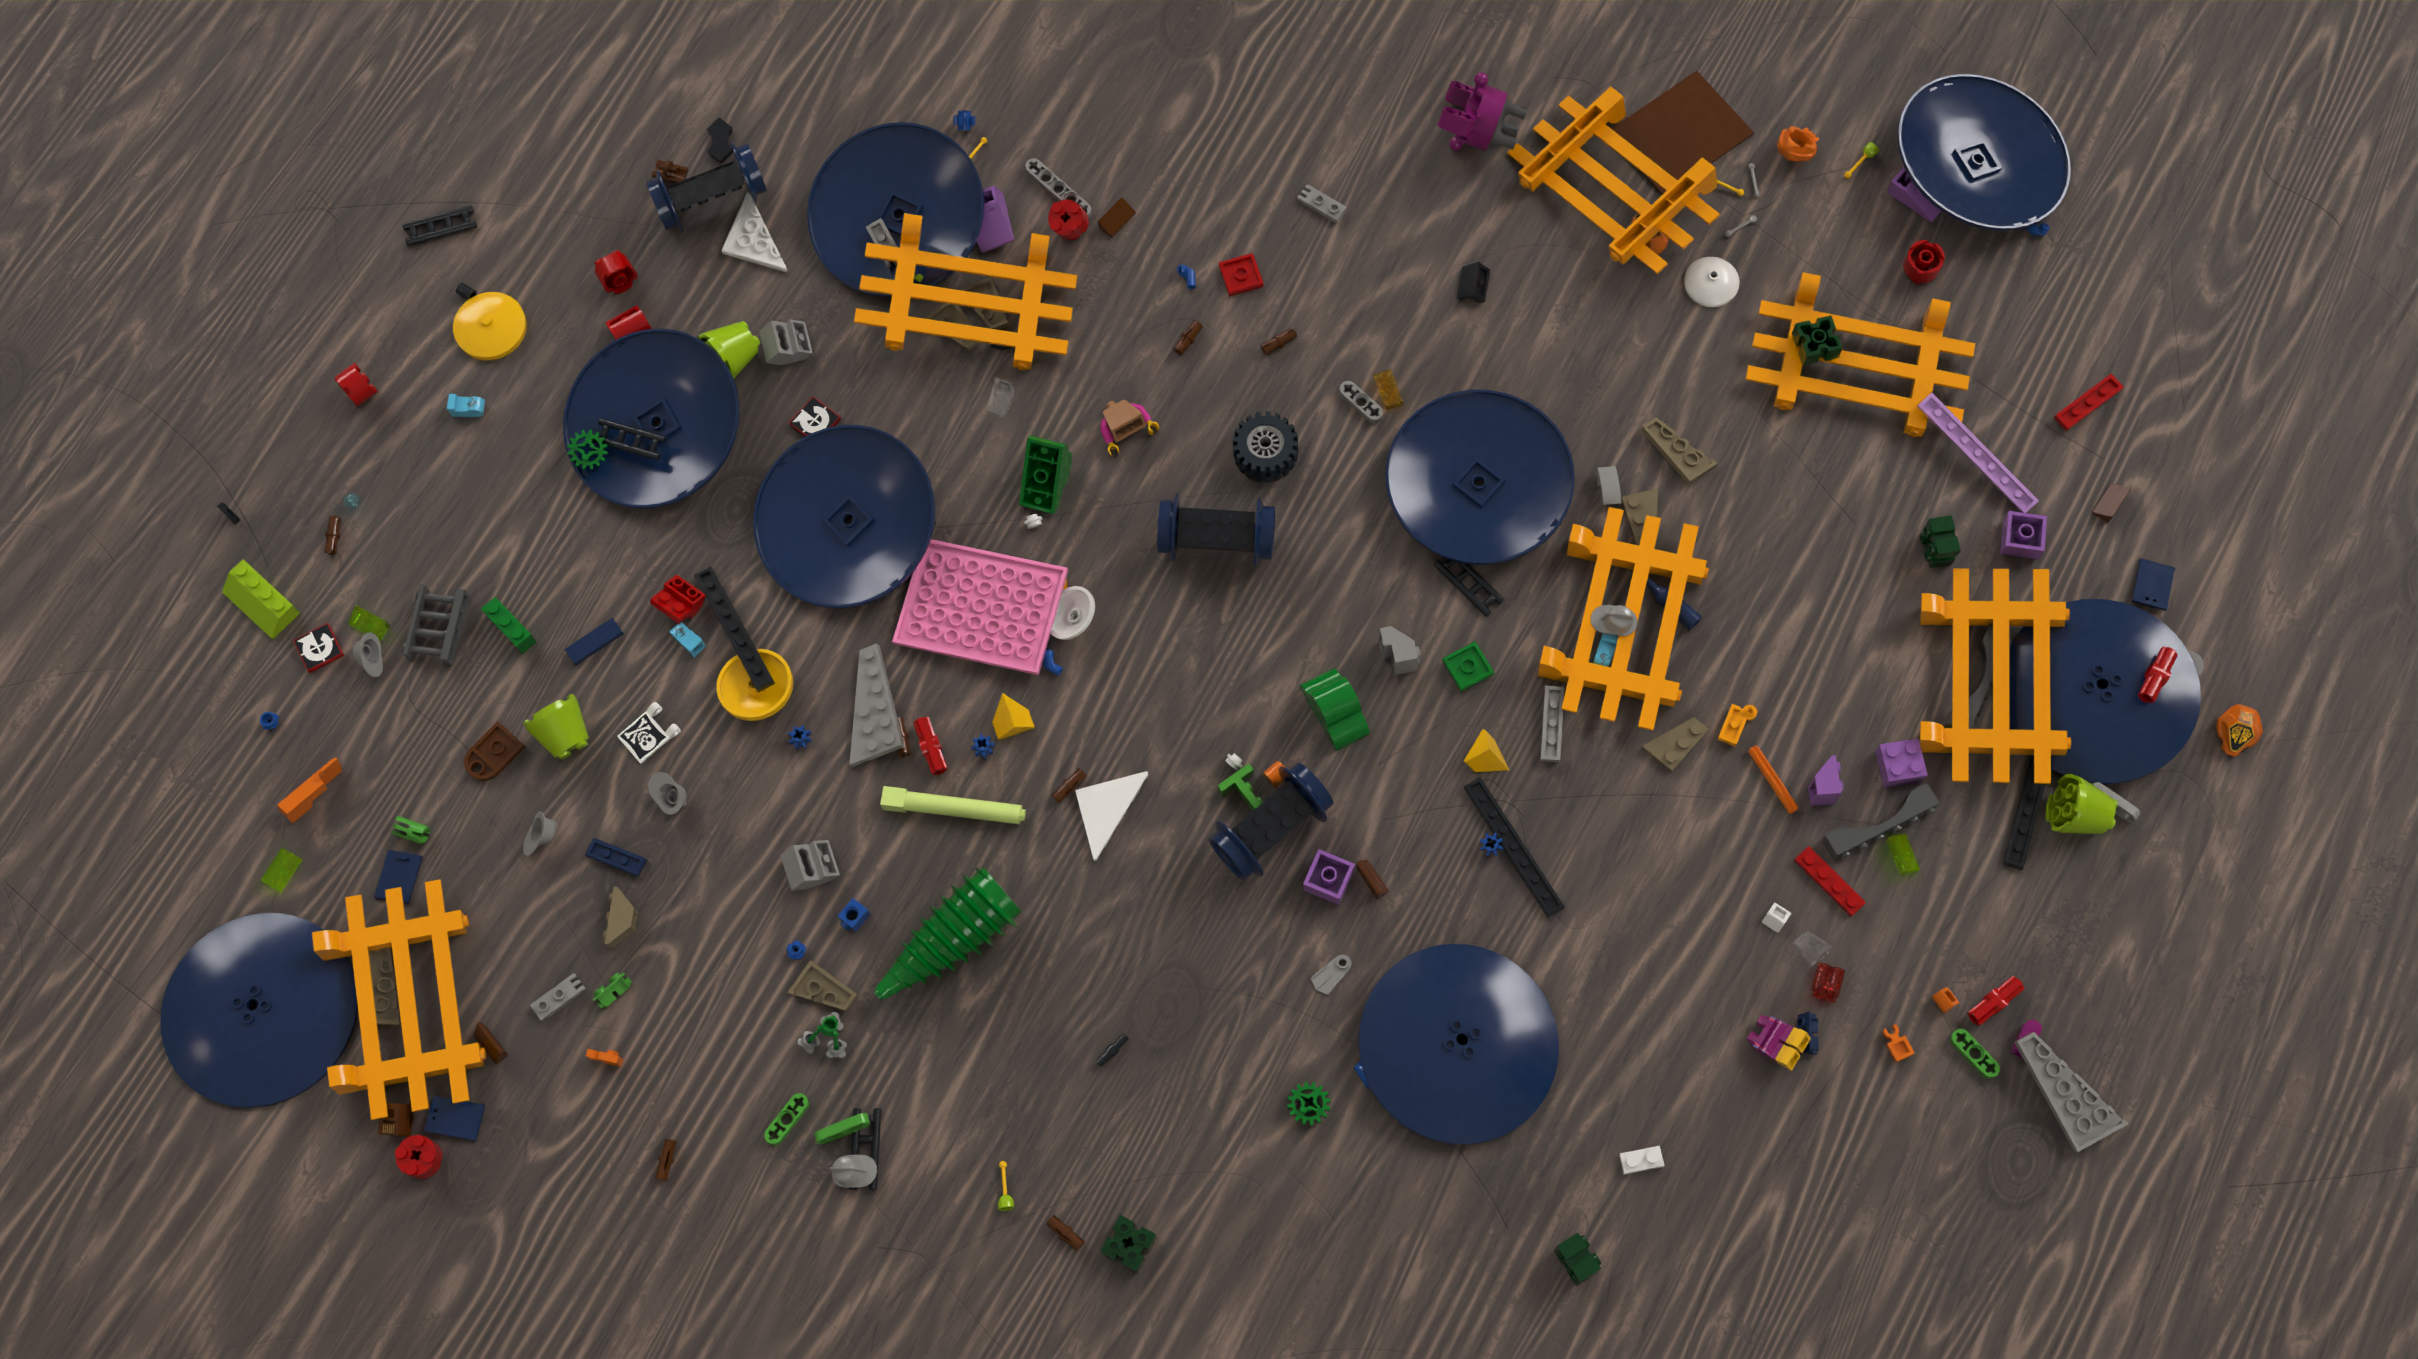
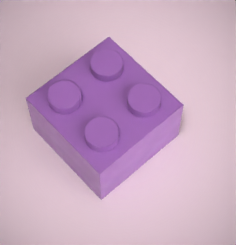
(2023, 535)
(1901, 763)
(1328, 877)

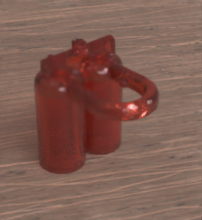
(1827, 982)

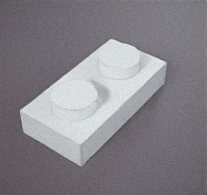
(1641, 1160)

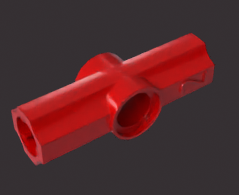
(2157, 674)
(930, 746)
(1995, 1001)

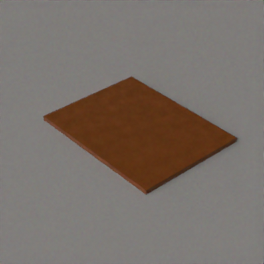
(1684, 127)

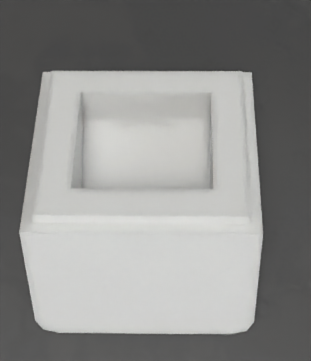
(1776, 917)

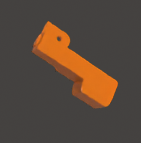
(301, 798)

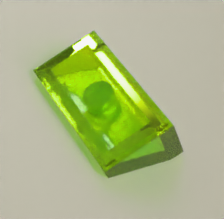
(368, 622)
(1903, 854)
(281, 870)

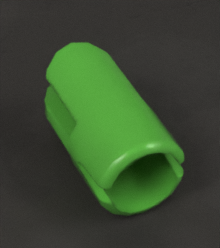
(414, 831)

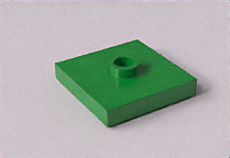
(1468, 666)

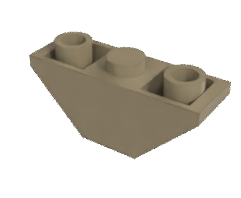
(620, 919)

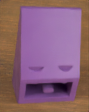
(1907, 193)
(996, 223)

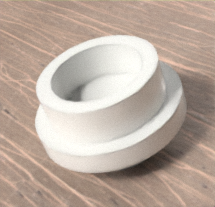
(1033, 521)
(1234, 761)

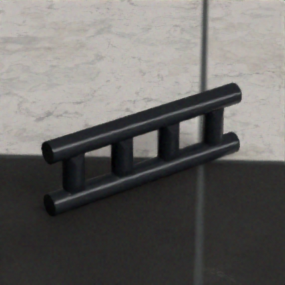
(429, 221)
(635, 448)
(1470, 593)
(874, 1139)

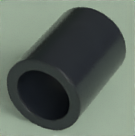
(465, 291)

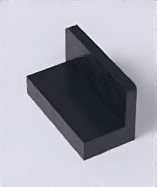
(1474, 282)

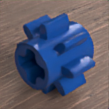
(964, 120)
(802, 742)
(982, 751)
(1486, 843)

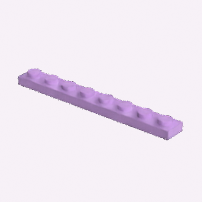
(1977, 453)

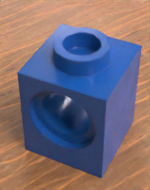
(853, 907)

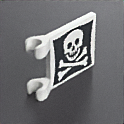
(645, 735)

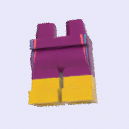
(1772, 1041)

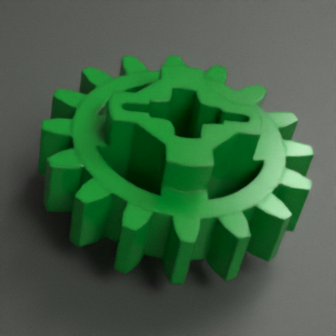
(586, 457)
(1301, 1098)

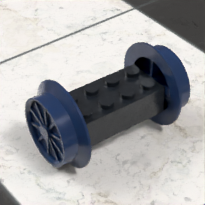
(706, 185)
(1215, 529)
(1271, 821)

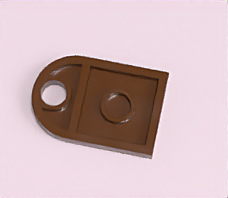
(494, 752)

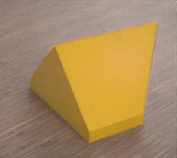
(1011, 718)
(1485, 755)

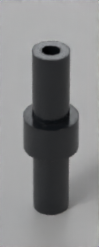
(1111, 1050)

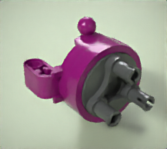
(1482, 117)

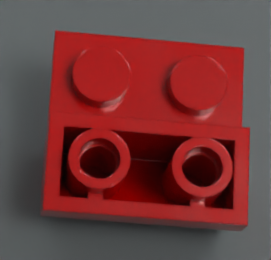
(628, 322)
(678, 599)

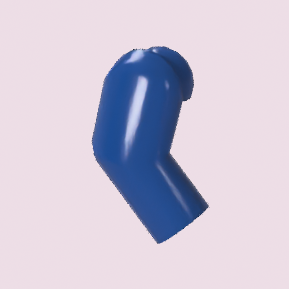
(2039, 230)
(1188, 274)
(1048, 663)

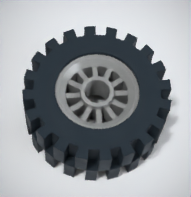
(1261, 465)

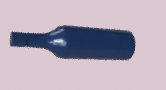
(1687, 614)

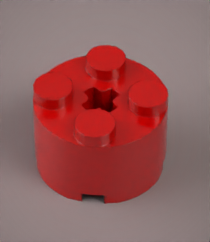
(1061, 224)
(1923, 261)
(615, 272)
(355, 384)
(428, 1151)

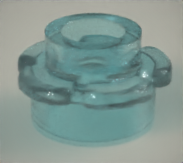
(351, 500)

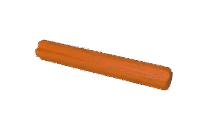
(1773, 779)

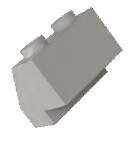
(785, 342)
(1399, 649)
(809, 865)

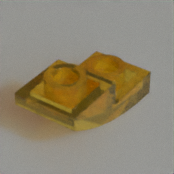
(1388, 389)

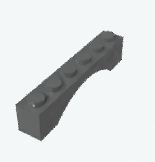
(1982, 692)
(1845, 839)

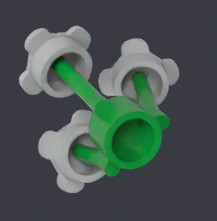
(829, 1027)

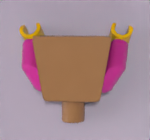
(1123, 420)

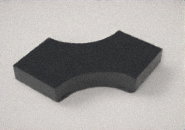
(720, 134)

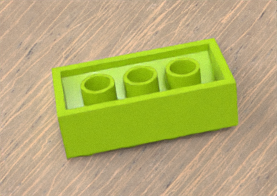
(258, 599)

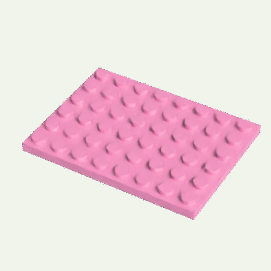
(981, 606)

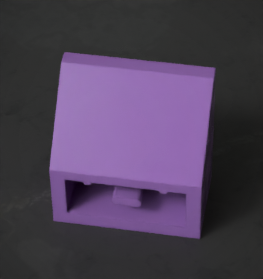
(1826, 785)

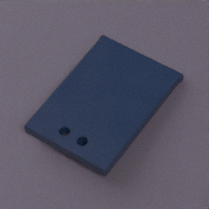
(2153, 584)
(399, 873)
(454, 1120)

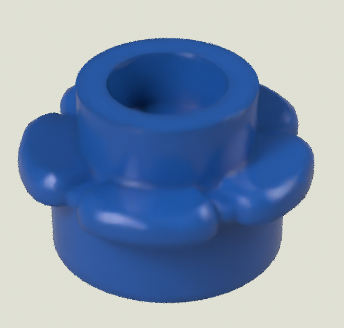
(265, 717)
(796, 945)

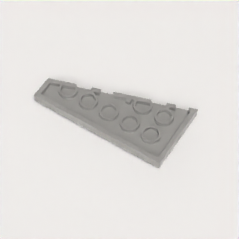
(875, 717)
(2073, 1102)

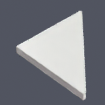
(751, 239)
(1105, 806)

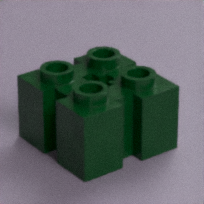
(1817, 340)
(1940, 541)
(1132, 1256)
(1577, 1259)

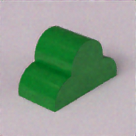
(1044, 474)
(1336, 708)

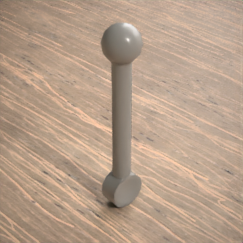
(1751, 166)
(1753, 219)

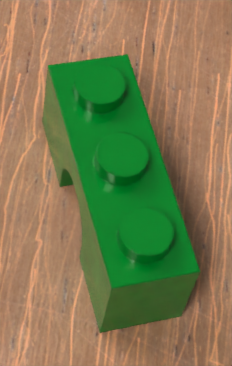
(509, 625)

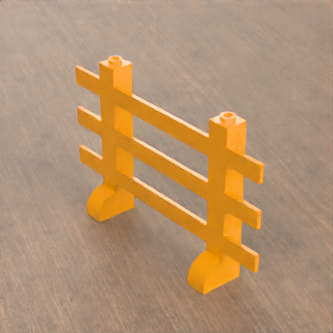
(1653, 218)
(904, 289)
(1922, 373)
(1643, 561)
(2001, 613)
(398, 936)

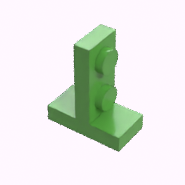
(1236, 782)

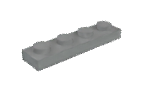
(1552, 724)

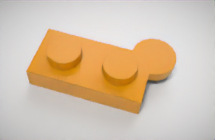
(1735, 723)

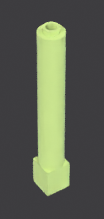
(902, 800)

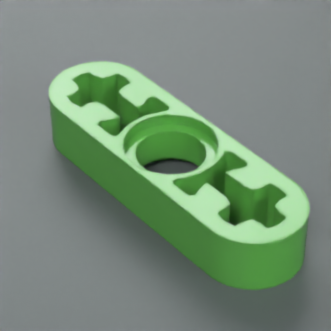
(1974, 1062)
(778, 1120)
(842, 1128)

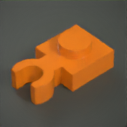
(1898, 1046)
(609, 1057)

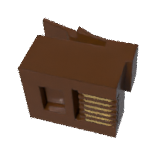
(398, 1121)

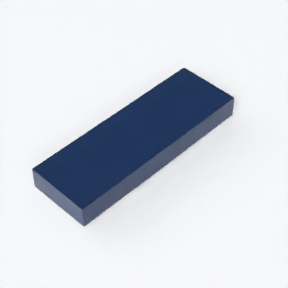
(594, 641)
(616, 857)

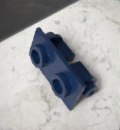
(1809, 1023)

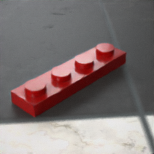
(2088, 402)
(1829, 881)

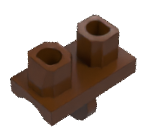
(670, 172)

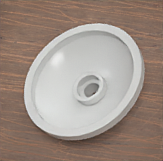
(1709, 290)
(1073, 613)

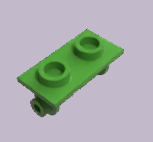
(617, 984)

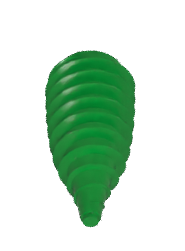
(952, 932)

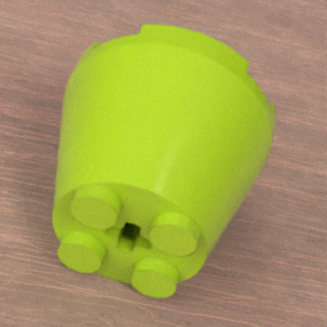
(733, 345)
(559, 727)
(2080, 807)

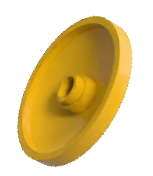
(489, 326)
(740, 696)

